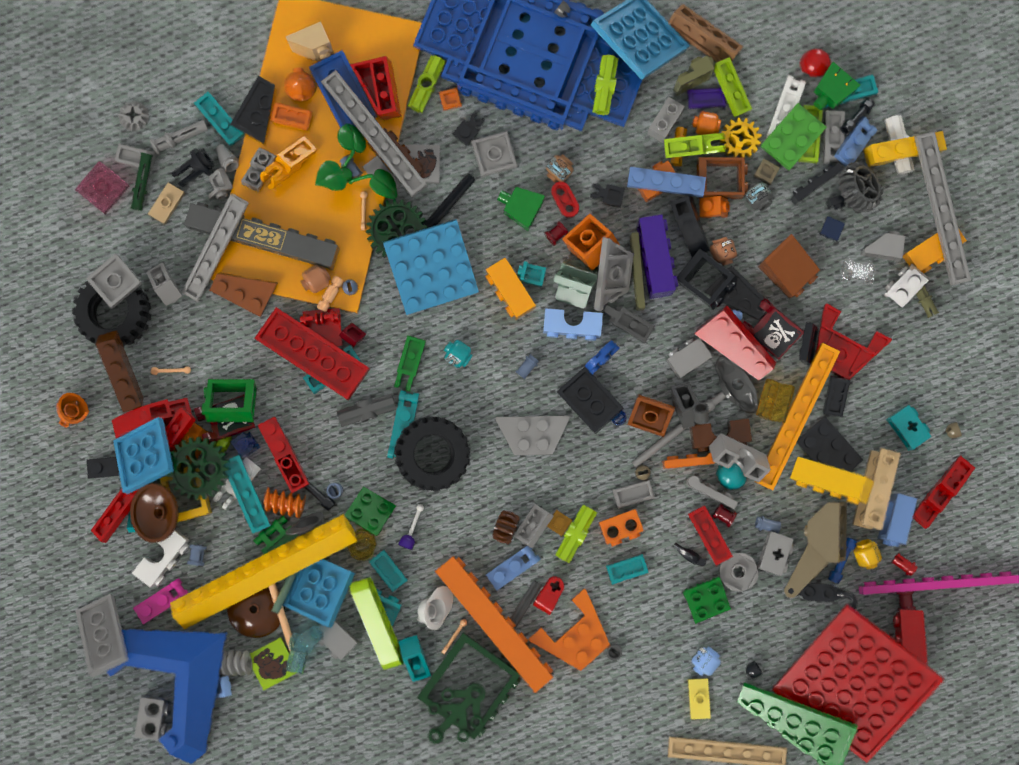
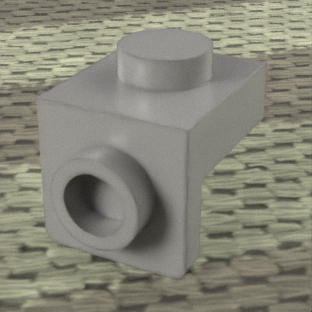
(220, 183)

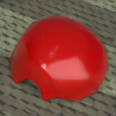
(815, 62)

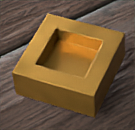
(559, 523)

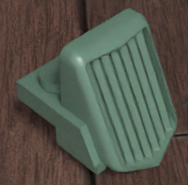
(575, 282)

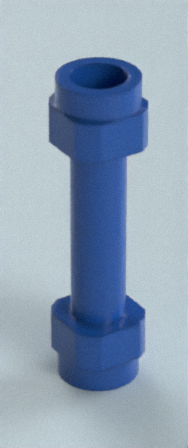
(835, 576)

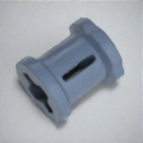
(196, 555)

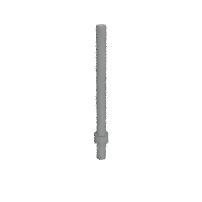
(672, 434)

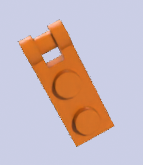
(691, 460)

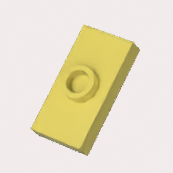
(699, 698)

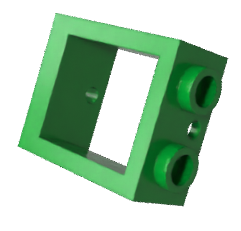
(243, 414)

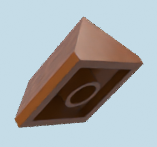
(650, 415)

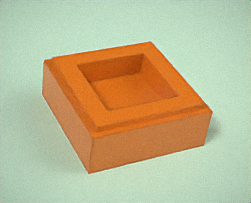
(450, 99)

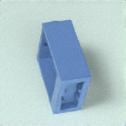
(897, 520)

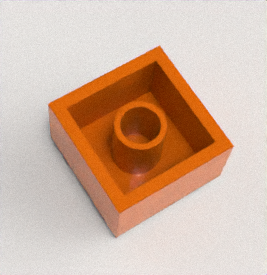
(586, 240)

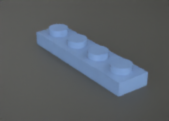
(666, 182)

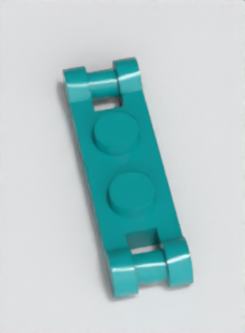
(403, 418)

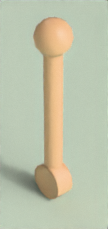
(363, 195)
(154, 370)
(463, 623)

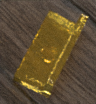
(775, 401)

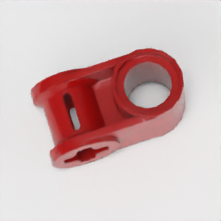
(547, 597)

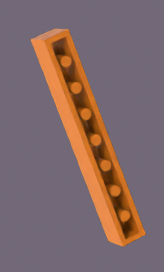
(494, 624)

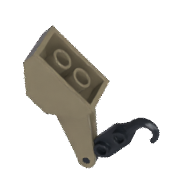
(826, 544)

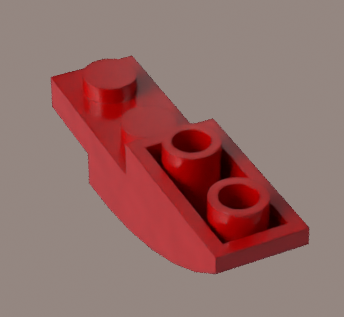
(144, 414)
(283, 454)

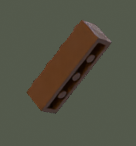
(119, 371)

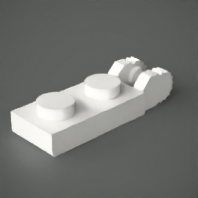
(252, 470)

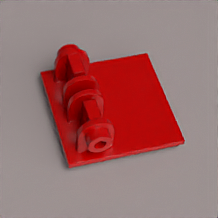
(325, 324)

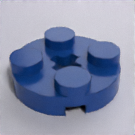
(602, 357)

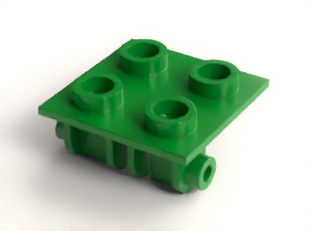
(370, 511)
(707, 600)

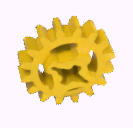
(748, 140)

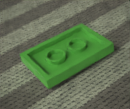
(793, 136)

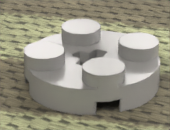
(749, 570)

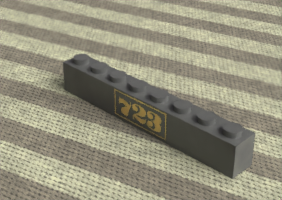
(267, 237)

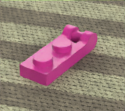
(159, 601)

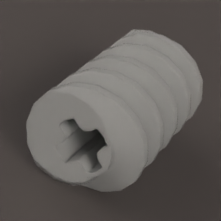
(236, 663)

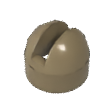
(953, 430)
(642, 468)

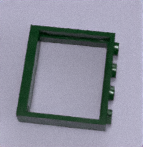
(502, 696)

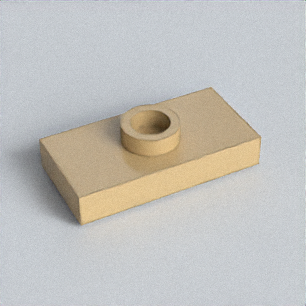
(166, 203)

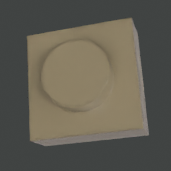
(766, 171)

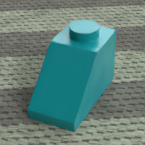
(414, 658)

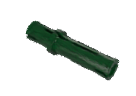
(138, 204)

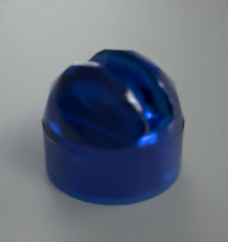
(622, 421)

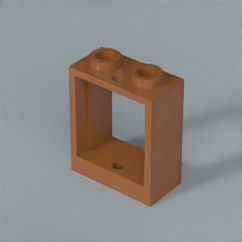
(742, 170)

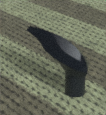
(690, 555)

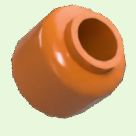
(706, 123)

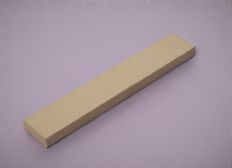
(726, 751)

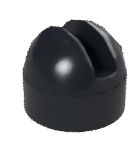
(753, 670)

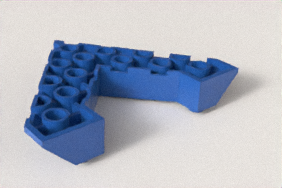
(196, 665)

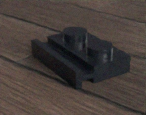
(809, 343)

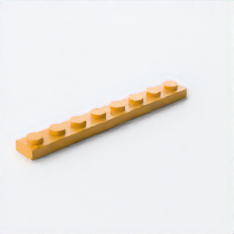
(799, 413)

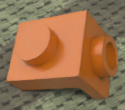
(714, 207)

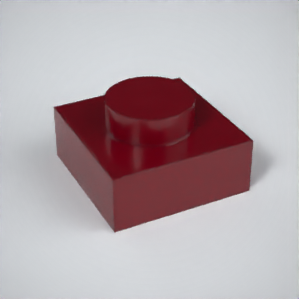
(352, 334)

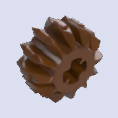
(506, 527)

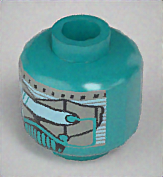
(457, 353)

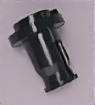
(199, 162)

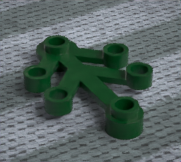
(458, 710)

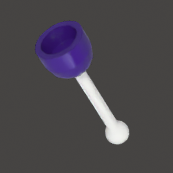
(408, 541)

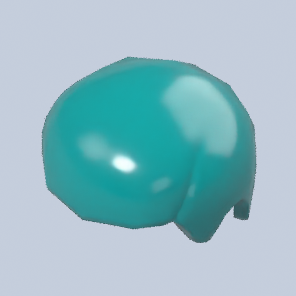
(731, 478)

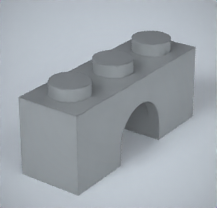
(728, 451)

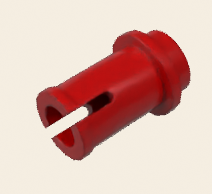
(904, 564)

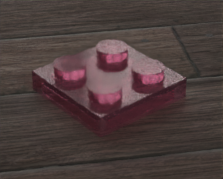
(102, 187)

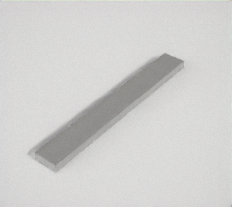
(374, 134)
(942, 208)

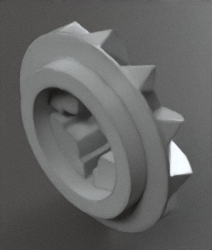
(139, 121)

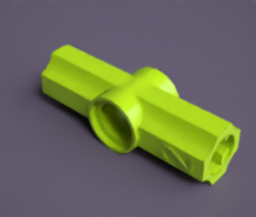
(605, 84)
(422, 94)
(576, 533)

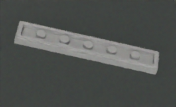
(215, 247)

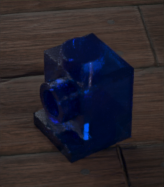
(245, 444)

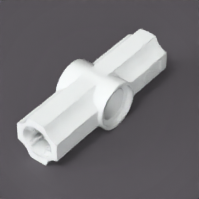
(895, 131)

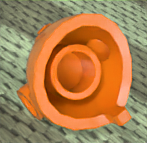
(299, 85)
(70, 410)

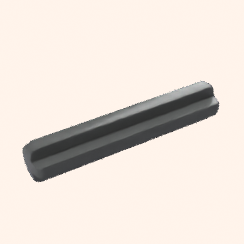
(525, 602)

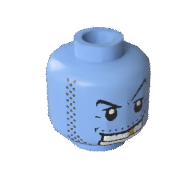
(706, 661)

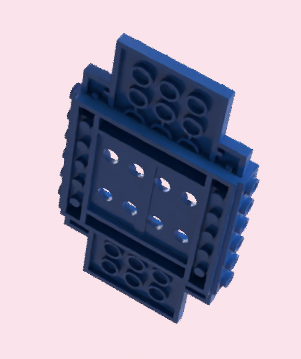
(475, 43)

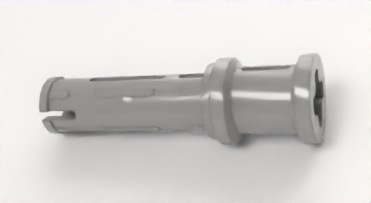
(171, 143)

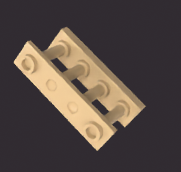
(882, 470)

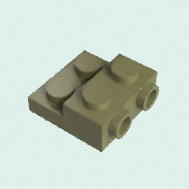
(698, 73)

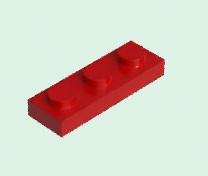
(710, 535)

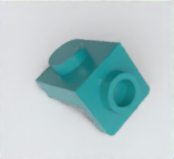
(531, 274)

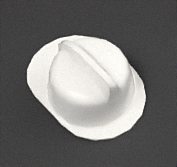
(436, 608)

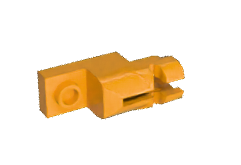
(288, 162)

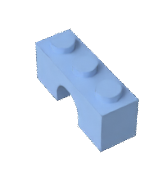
(556, 325)

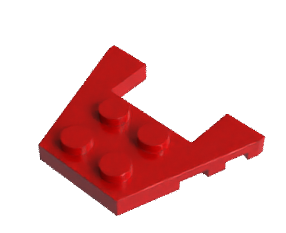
(852, 354)

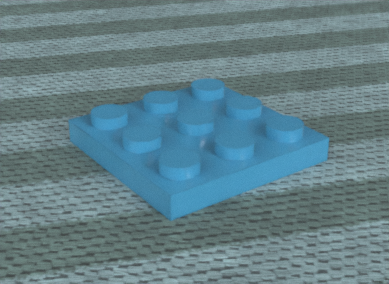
(143, 455)
(319, 591)

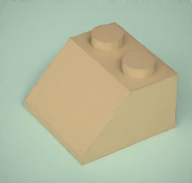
(311, 42)

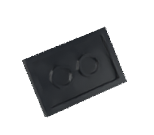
(590, 400)
(828, 446)

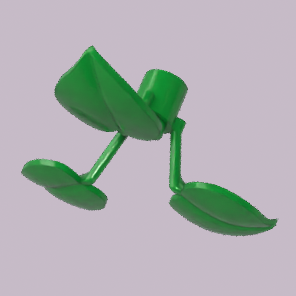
(336, 178)

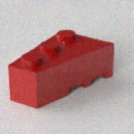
(380, 86)
(911, 632)

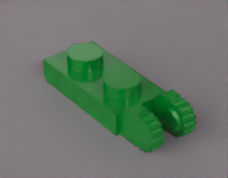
(410, 360)

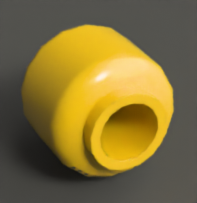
(867, 554)

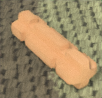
(330, 294)

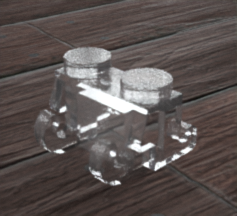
(862, 271)

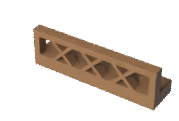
(704, 37)

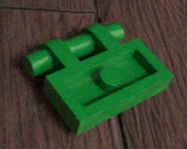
(277, 525)

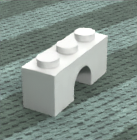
(152, 572)

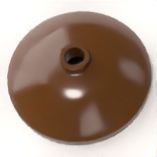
(154, 513)
(254, 624)

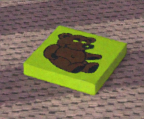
(270, 663)

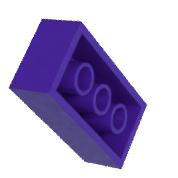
(656, 256)

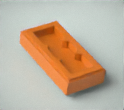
(291, 116)

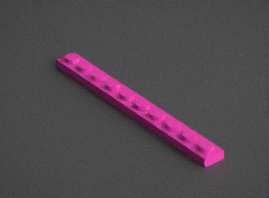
(929, 583)

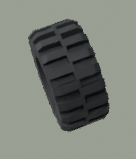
(128, 331)
(458, 453)

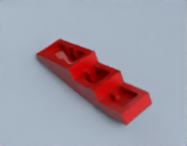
(943, 491)

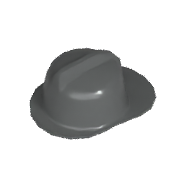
(306, 524)

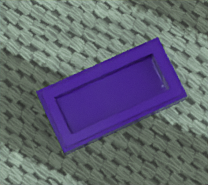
(706, 98)

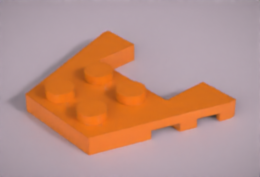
(581, 642)

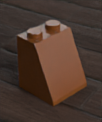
(790, 267)

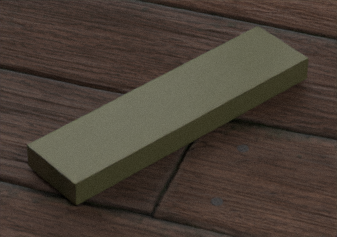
(637, 272)

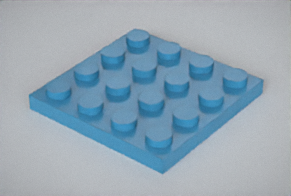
(640, 36)
(431, 267)

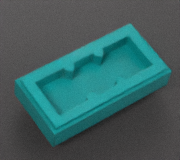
(627, 569)
(388, 570)

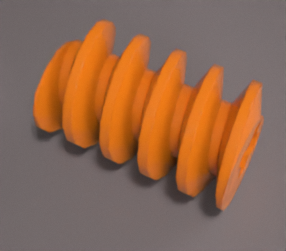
(283, 503)

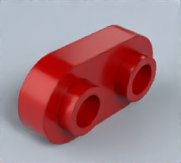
(565, 200)

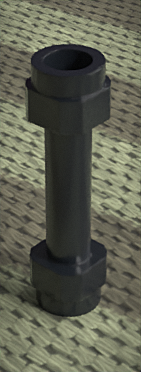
(865, 108)
(326, 502)

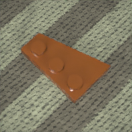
(244, 292)

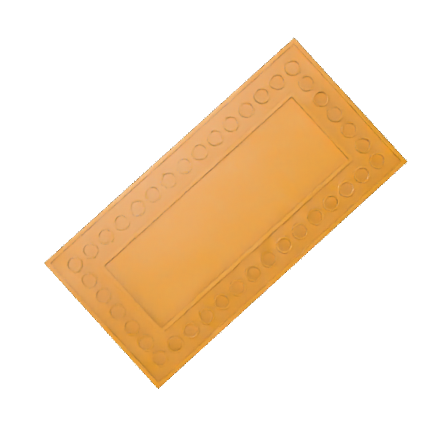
(297, 200)

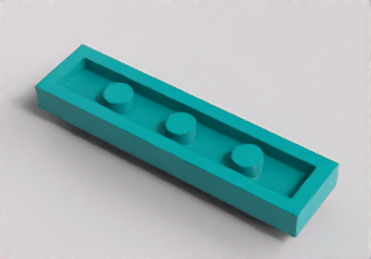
(246, 495)

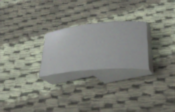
(257, 165)

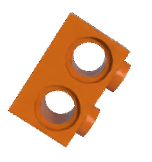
(619, 522)

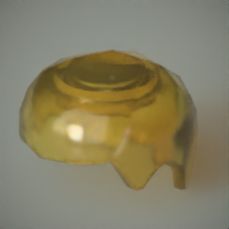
(364, 547)

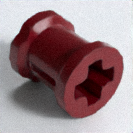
(556, 233)
(724, 515)
(906, 600)

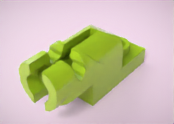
(693, 145)

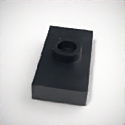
(836, 396)

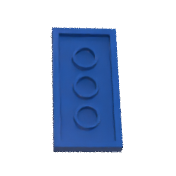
(339, 63)

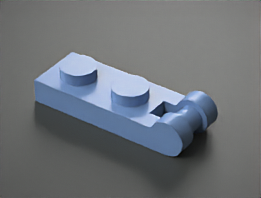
(855, 142)
(512, 568)

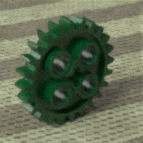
(410, 220)
(210, 455)

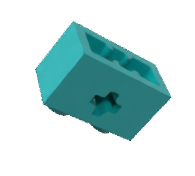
(900, 421)

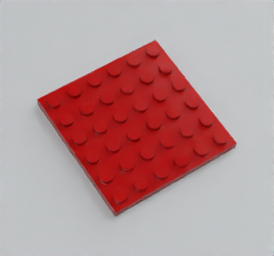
(860, 678)

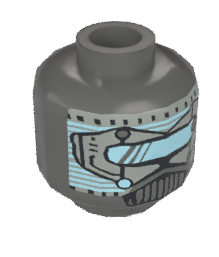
(759, 196)

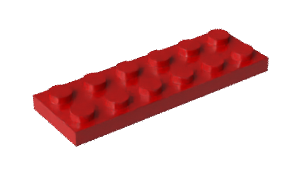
(312, 353)

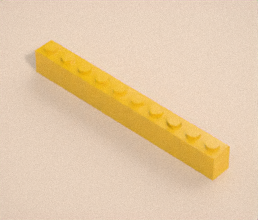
(263, 572)

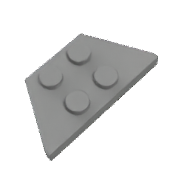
(613, 273)
(532, 434)

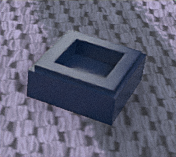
(832, 228)

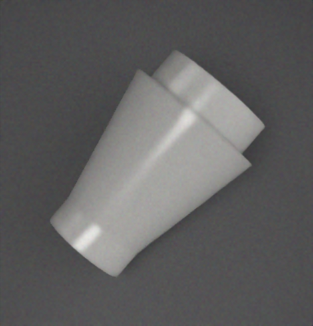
(227, 158)

